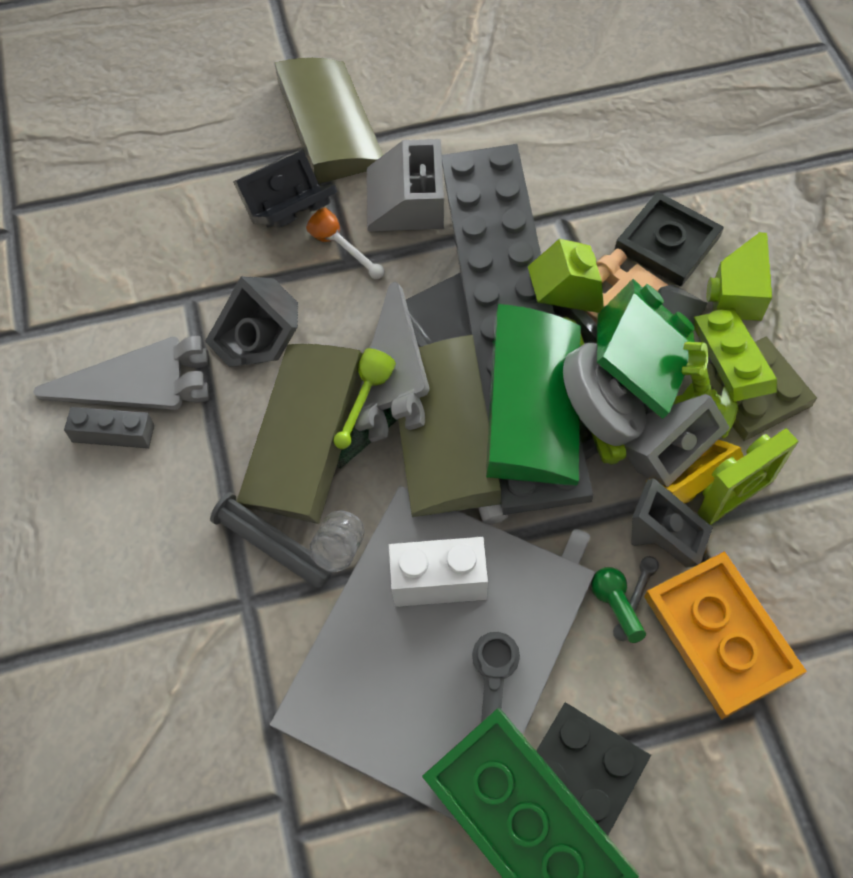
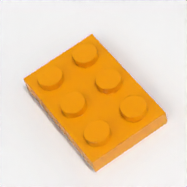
(724, 635)

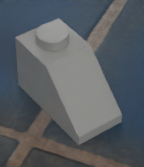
(676, 441)

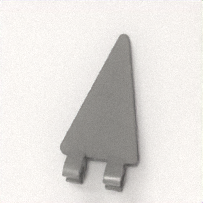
(138, 378)
(408, 380)

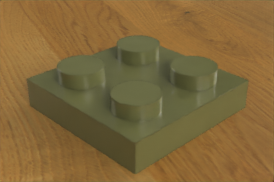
(766, 411)

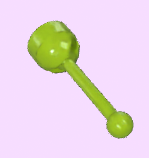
(373, 371)

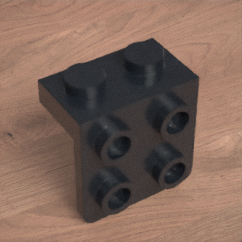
(281, 190)

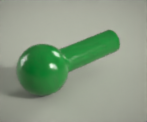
(610, 587)

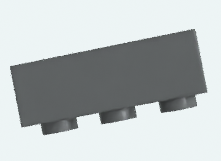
(109, 427)

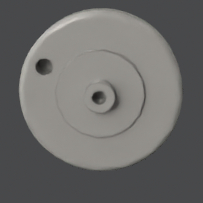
(601, 399)

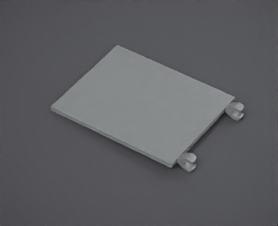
(400, 683)

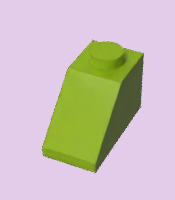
(568, 277)
(743, 280)

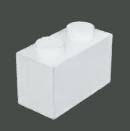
(438, 571)

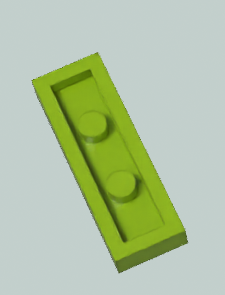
(735, 355)

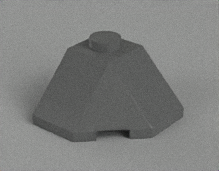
(254, 323)

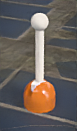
(326, 227)

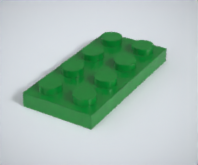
(521, 808)

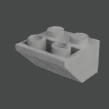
(406, 188)

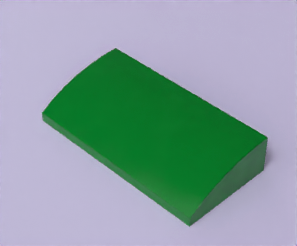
(530, 414)

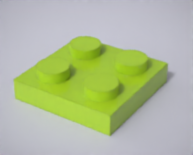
(744, 478)

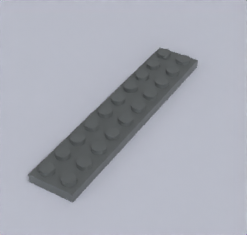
(494, 249)

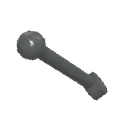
(648, 567)

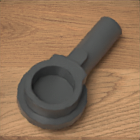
(495, 658)

